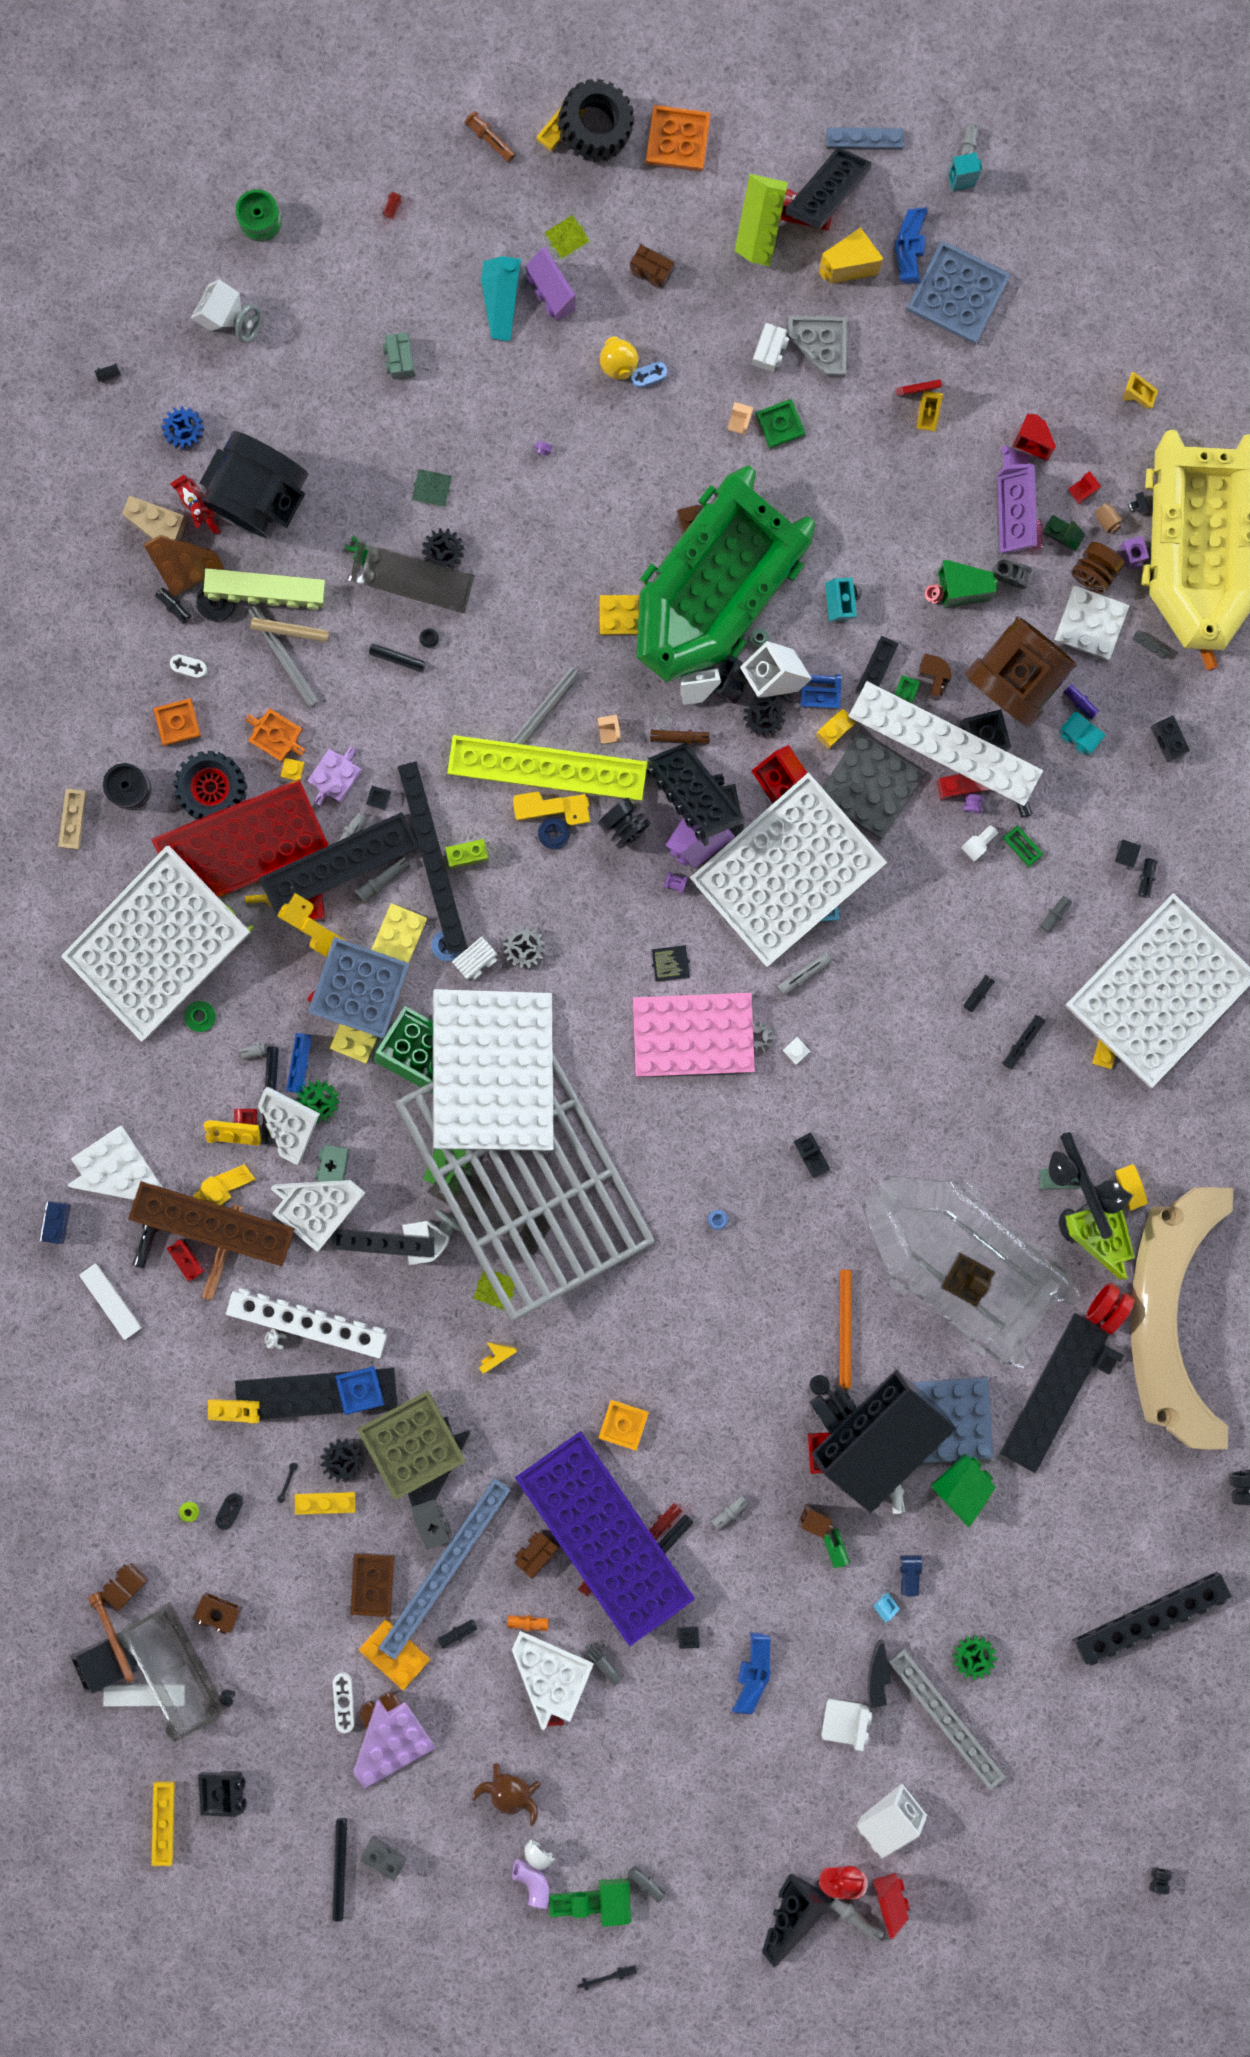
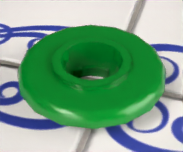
(209, 1019)

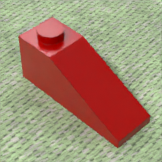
(958, 786)

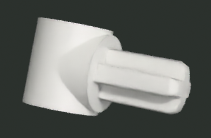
(977, 844)

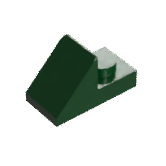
(1064, 533)

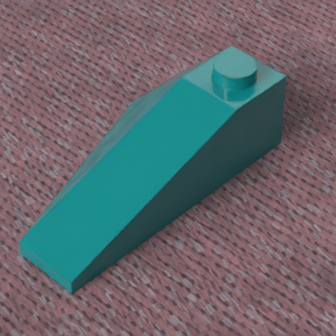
(500, 290)

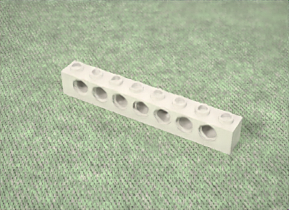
(238, 1309)

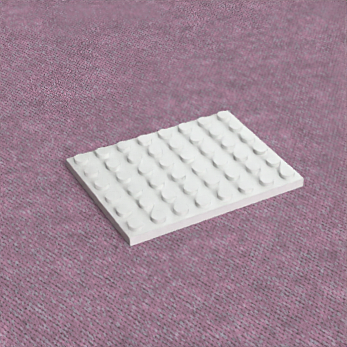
(788, 869)
(155, 943)
(1161, 990)
(492, 1070)

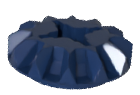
(547, 826)

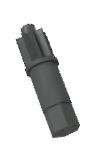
(603, 1664)

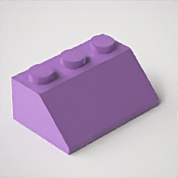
(550, 285)

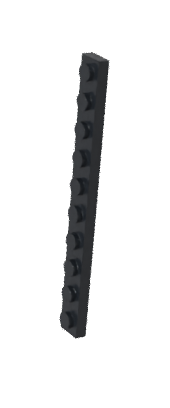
(432, 857)

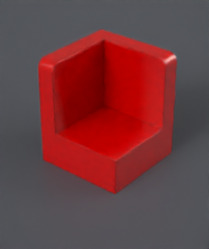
(1084, 488)

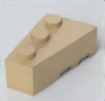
(154, 519)

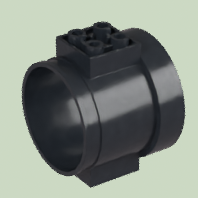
(253, 485)

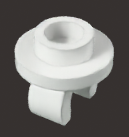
(272, 1338)

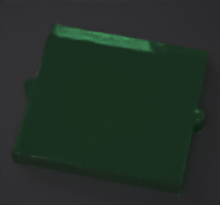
(431, 487)

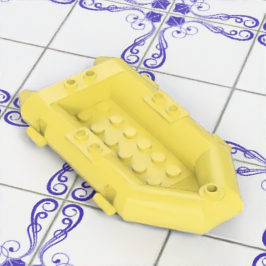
(1200, 540)

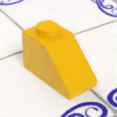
(835, 729)

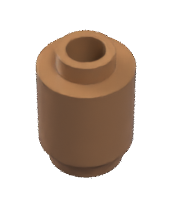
(1108, 518)

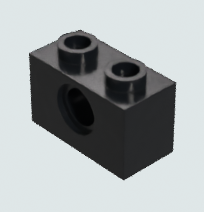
(1170, 738)

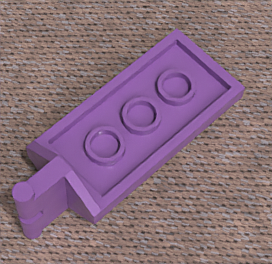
(1016, 502)

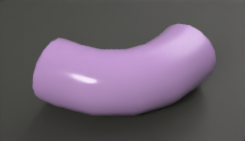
(534, 1880)

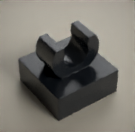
(1140, 504)

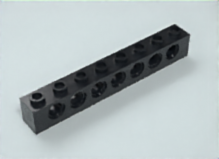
(1140, 1616)

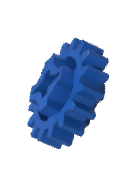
(181, 419)

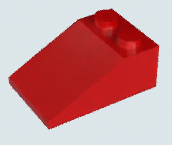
(891, 1902)

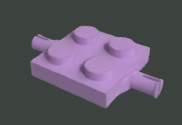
(334, 775)

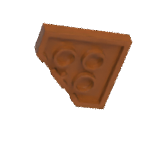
(181, 562)

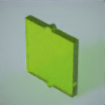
(567, 236)
(486, 1292)

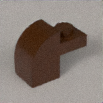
(937, 670)

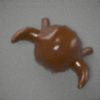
(509, 1794)

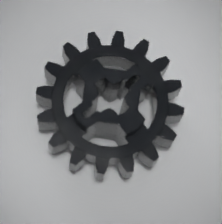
(435, 547)
(771, 721)
(343, 1469)

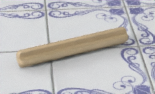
(289, 629)

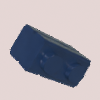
(55, 1222)

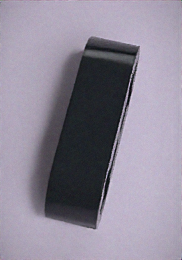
(233, 1513)

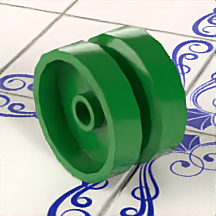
(258, 215)

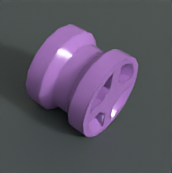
(973, 803)

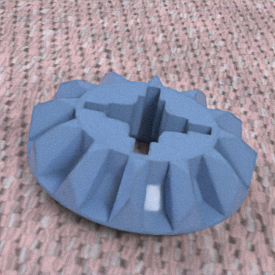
(437, 948)

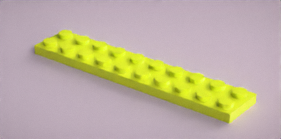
(547, 768)

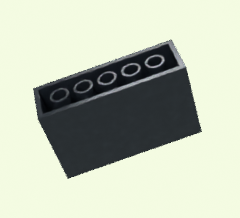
(883, 1441)

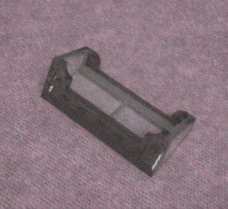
(173, 1671)

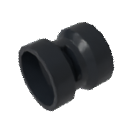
(1160, 1881)

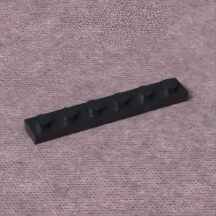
(384, 1243)

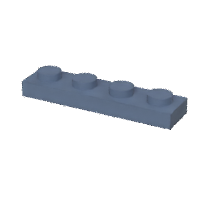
(865, 138)

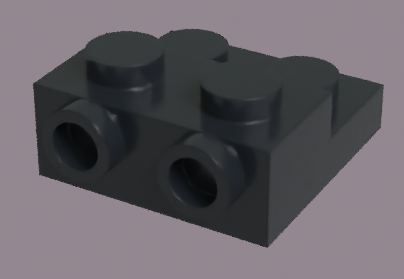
(222, 1793)

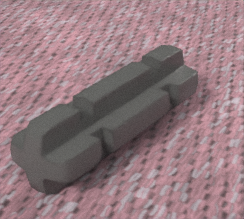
(1150, 644)

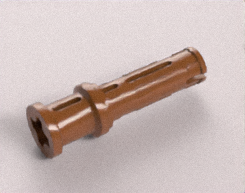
(482, 131)

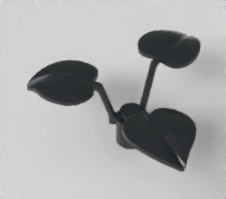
(1111, 1194)

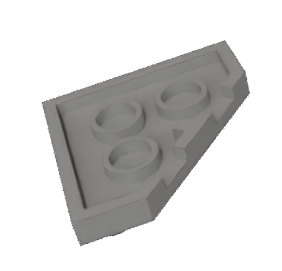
(821, 341)

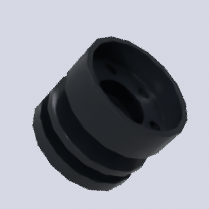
(624, 823)
(834, 1409)

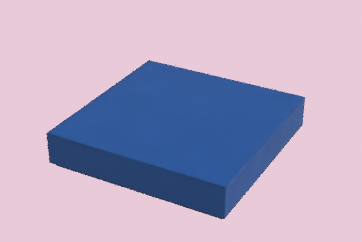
(359, 1390)

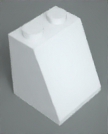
(775, 671)
(892, 1822)

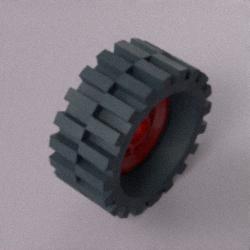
(201, 767)

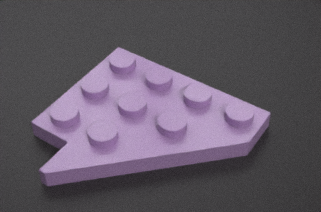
(390, 1743)

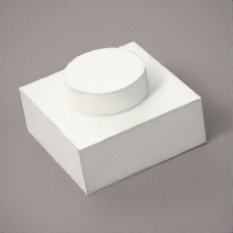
(796, 1050)

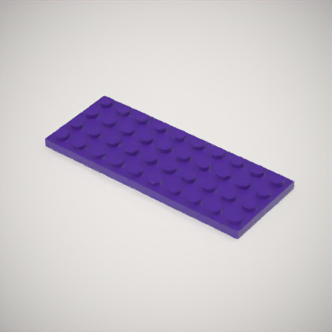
(605, 1538)

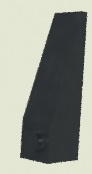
(798, 1912)

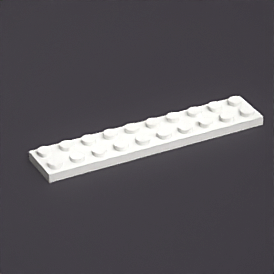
(945, 743)

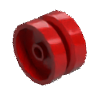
(1110, 1308)

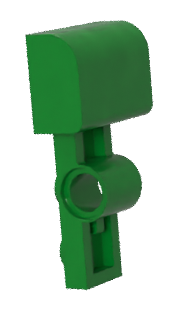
(610, 1901)

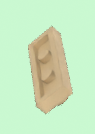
(72, 819)

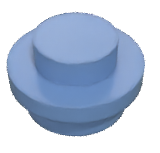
(717, 1219)

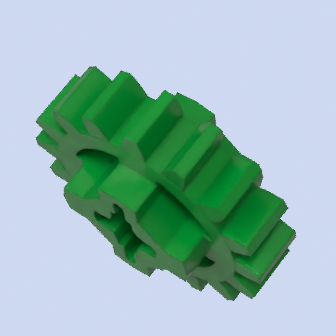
(313, 1093)
(971, 1665)

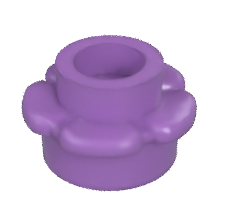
(543, 448)

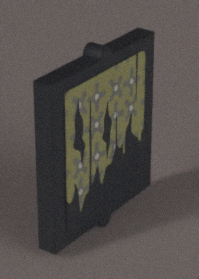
(670, 963)

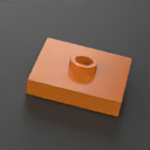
(177, 722)

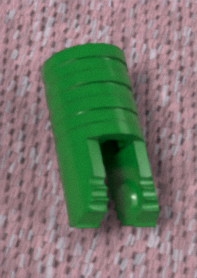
(836, 1552)

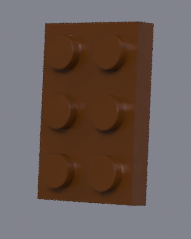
(372, 1584)

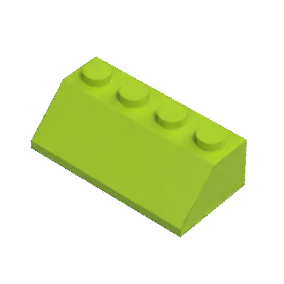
(760, 219)

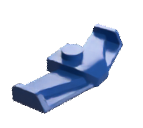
(910, 245)
(754, 1674)

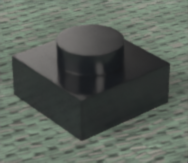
(378, 798)
(688, 1637)

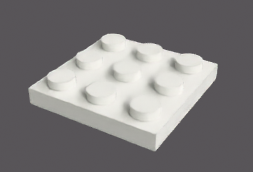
(1091, 623)

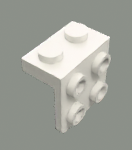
(846, 1723)

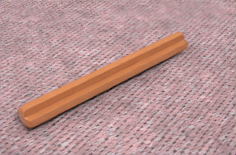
(217, 1268)

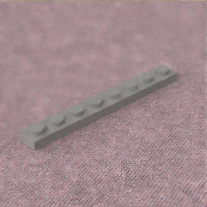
(946, 1719)

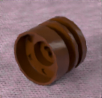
(1097, 567)

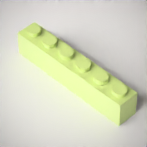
(264, 588)

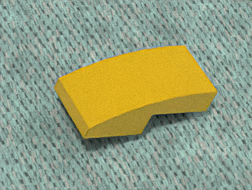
(1129, 1179)

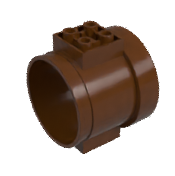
(1021, 671)

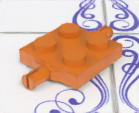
(275, 735)

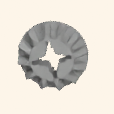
(767, 1036)

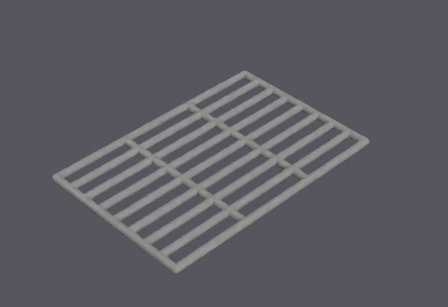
(544, 1207)

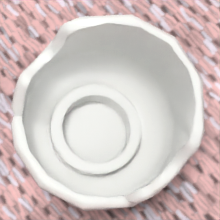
(536, 1857)

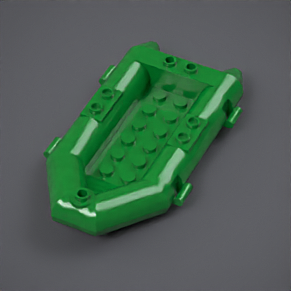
(717, 579)

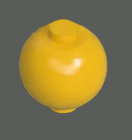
(618, 358)

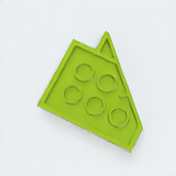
(1108, 1252)

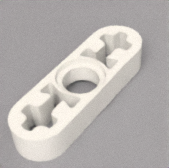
(349, 1716)

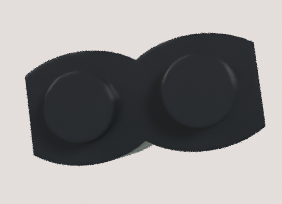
(731, 680)

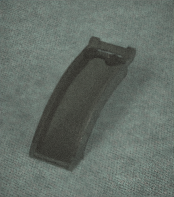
(412, 578)
(489, 1208)

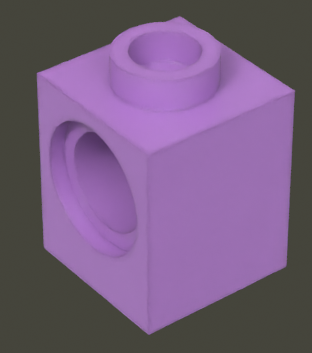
(1138, 545)

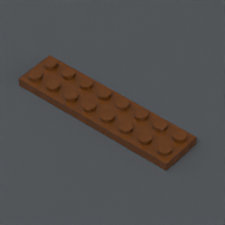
(211, 1223)

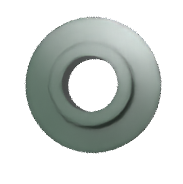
(759, 631)

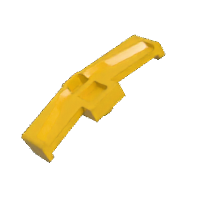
(216, 1188)

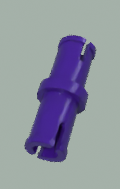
(1081, 701)

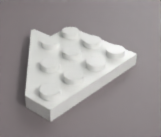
(112, 1166)
(316, 1208)
(550, 1677)

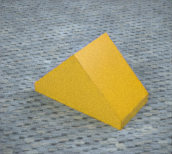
(929, 410)

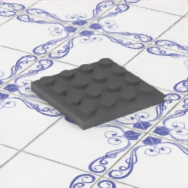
(871, 784)

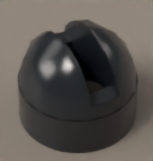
(227, 1700)

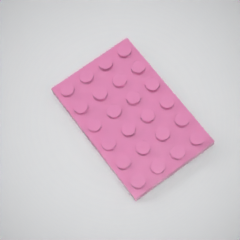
(693, 1034)

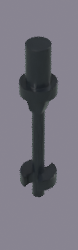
(620, 1973)

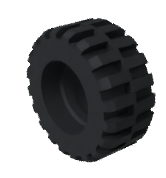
(610, 101)

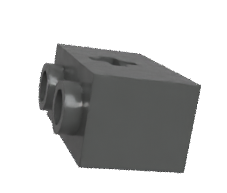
(431, 1534)
(383, 1859)

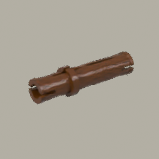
(680, 736)

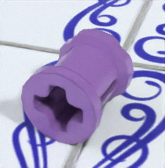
(675, 882)

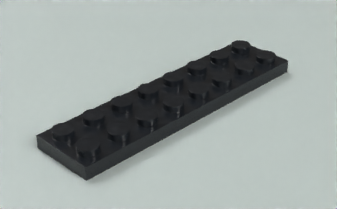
(340, 862)
(1054, 1393)
(306, 1394)

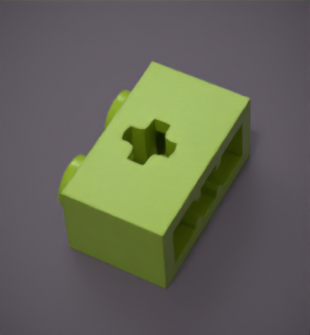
(467, 854)

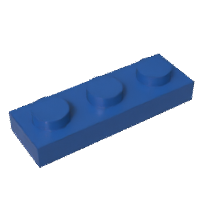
(299, 1062)

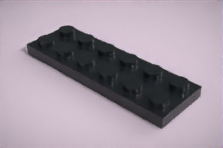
(828, 188)

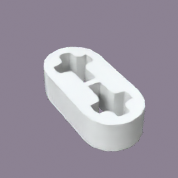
(186, 670)

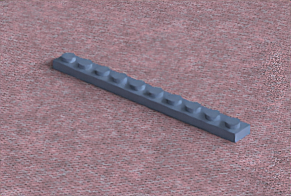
(444, 1568)

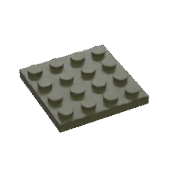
(411, 1445)

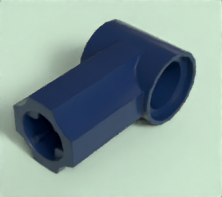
(911, 1572)

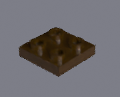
(968, 1279)

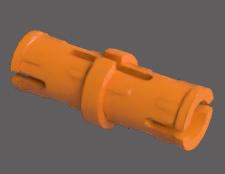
(528, 1623)

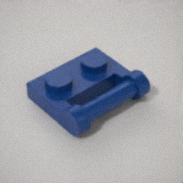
(822, 697)

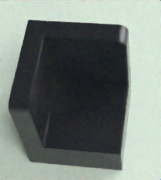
(1127, 853)
(1107, 1359)

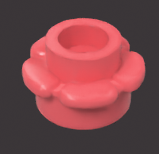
(930, 591)

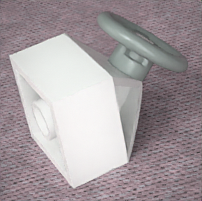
(222, 309)
(427, 1228)

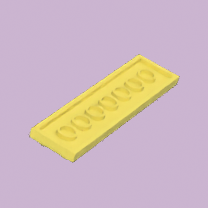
(395, 939)

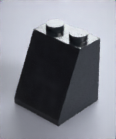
(99, 1666)

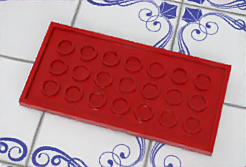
(248, 838)

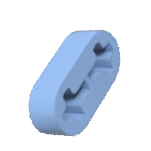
(648, 370)

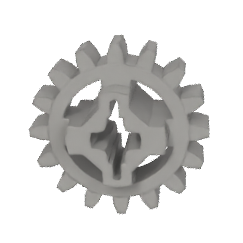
(523, 955)

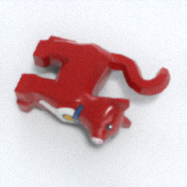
(191, 497)

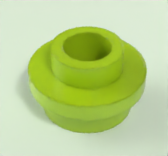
(194, 1508)

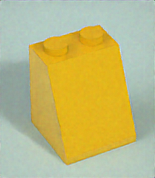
(850, 259)

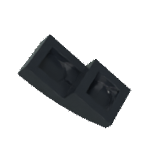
(811, 1155)

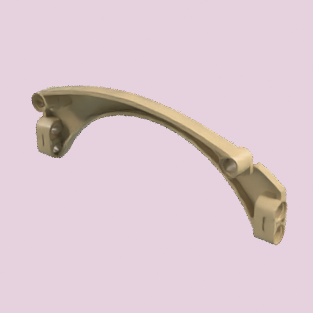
(1161, 1263)

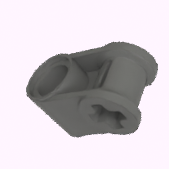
(1015, 574)

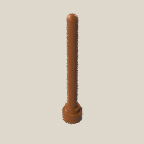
(98, 1603)

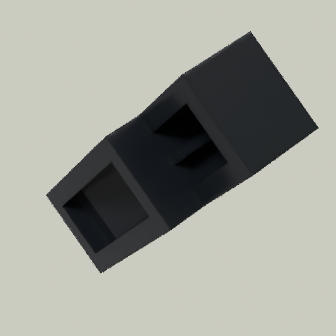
(878, 1676)

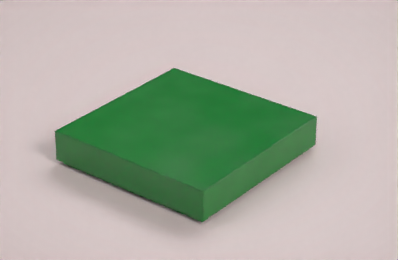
(780, 423)

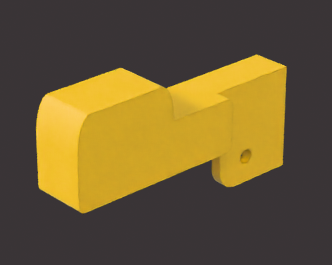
(531, 806)
(298, 917)

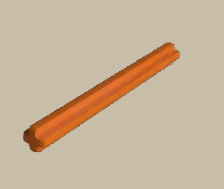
(845, 1328)

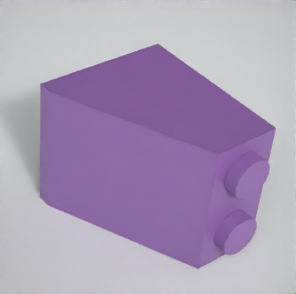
(692, 852)

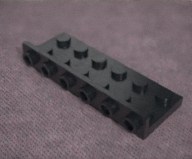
(693, 792)

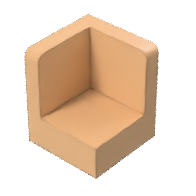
(740, 418)
(609, 729)

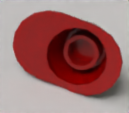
(843, 1882)

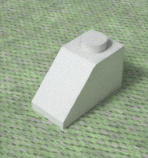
(698, 686)

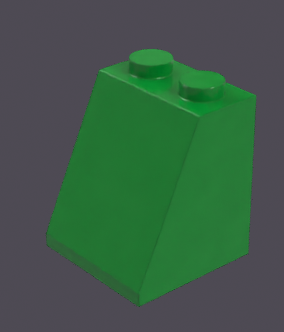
(965, 584)
(965, 1488)

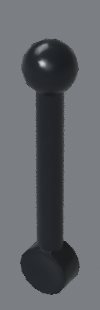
(293, 1466)

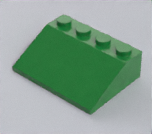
(409, 1048)

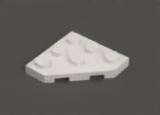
(288, 1123)

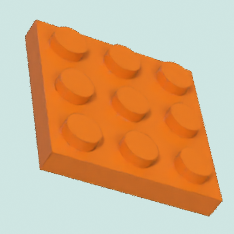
(678, 138)

